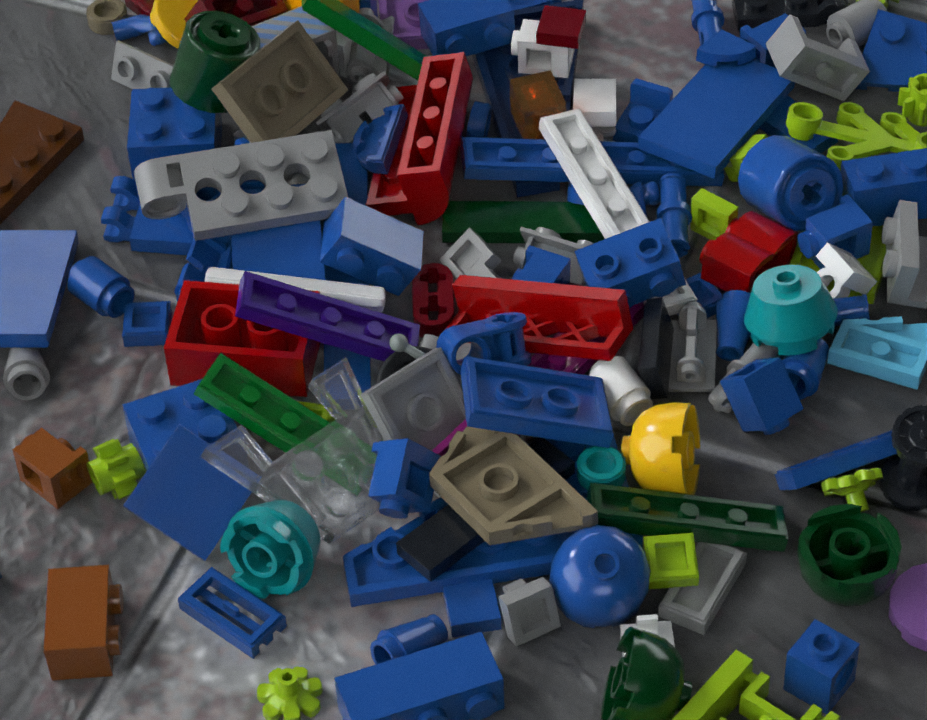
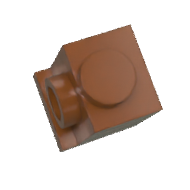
(52, 467)

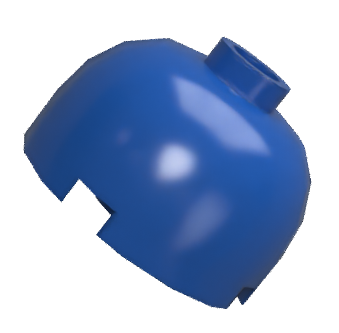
(599, 576)

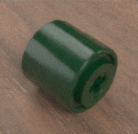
(207, 53)

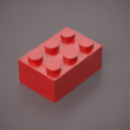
(207, 326)

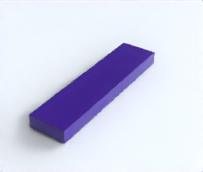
(320, 317)

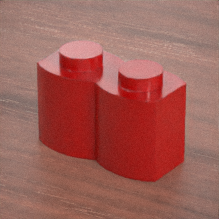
(746, 251)

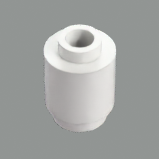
(624, 389)

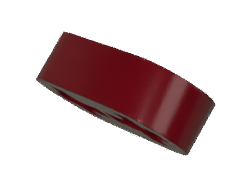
(427, 301)

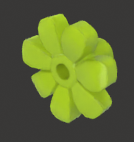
(853, 486)
(289, 694)

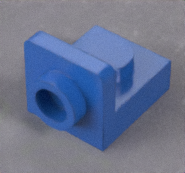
(645, 104)

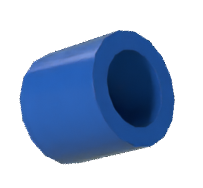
(789, 181)

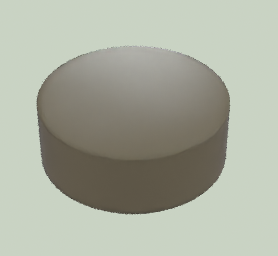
(102, 13)

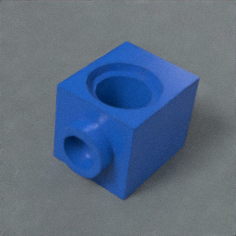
(821, 666)

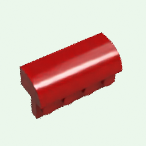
(429, 143)

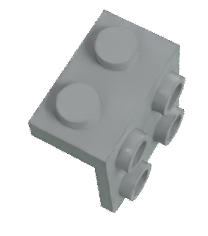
(905, 257)

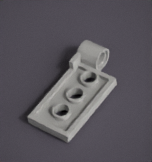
(174, 180)

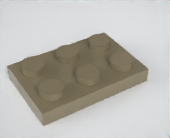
(280, 87)

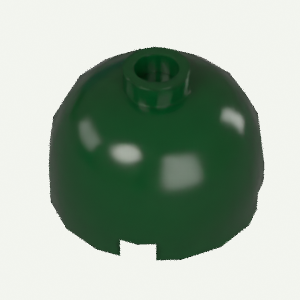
(848, 555)
(646, 680)

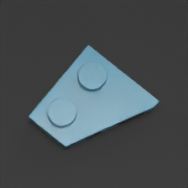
(882, 349)

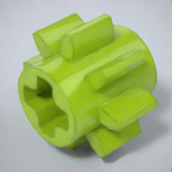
(915, 100)
(115, 468)

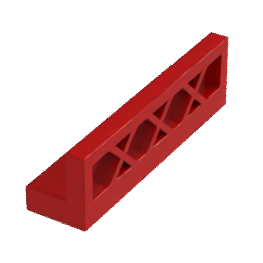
(550, 309)

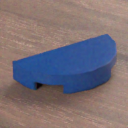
(378, 140)

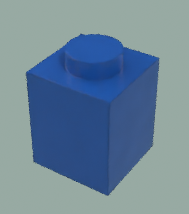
(762, 396)

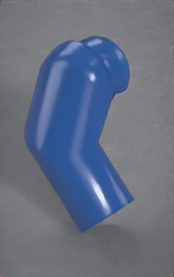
(137, 26)

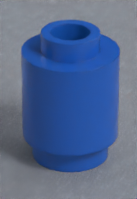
(100, 287)

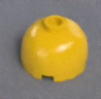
(664, 448)

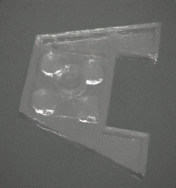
(322, 474)

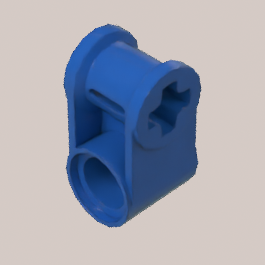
(492, 338)

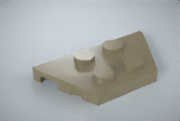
(507, 488)

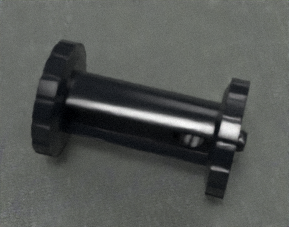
(906, 472)

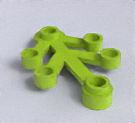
(869, 139)

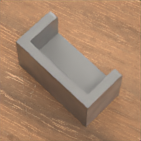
(816, 64)

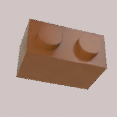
(82, 622)

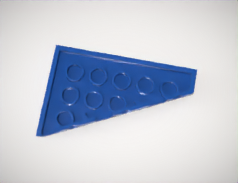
(380, 575)

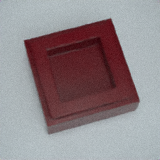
(561, 26)

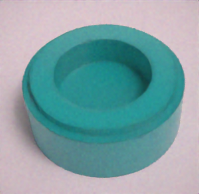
(601, 466)

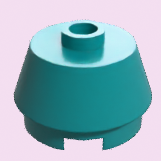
(790, 309)
(272, 547)

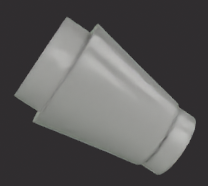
(23, 370)

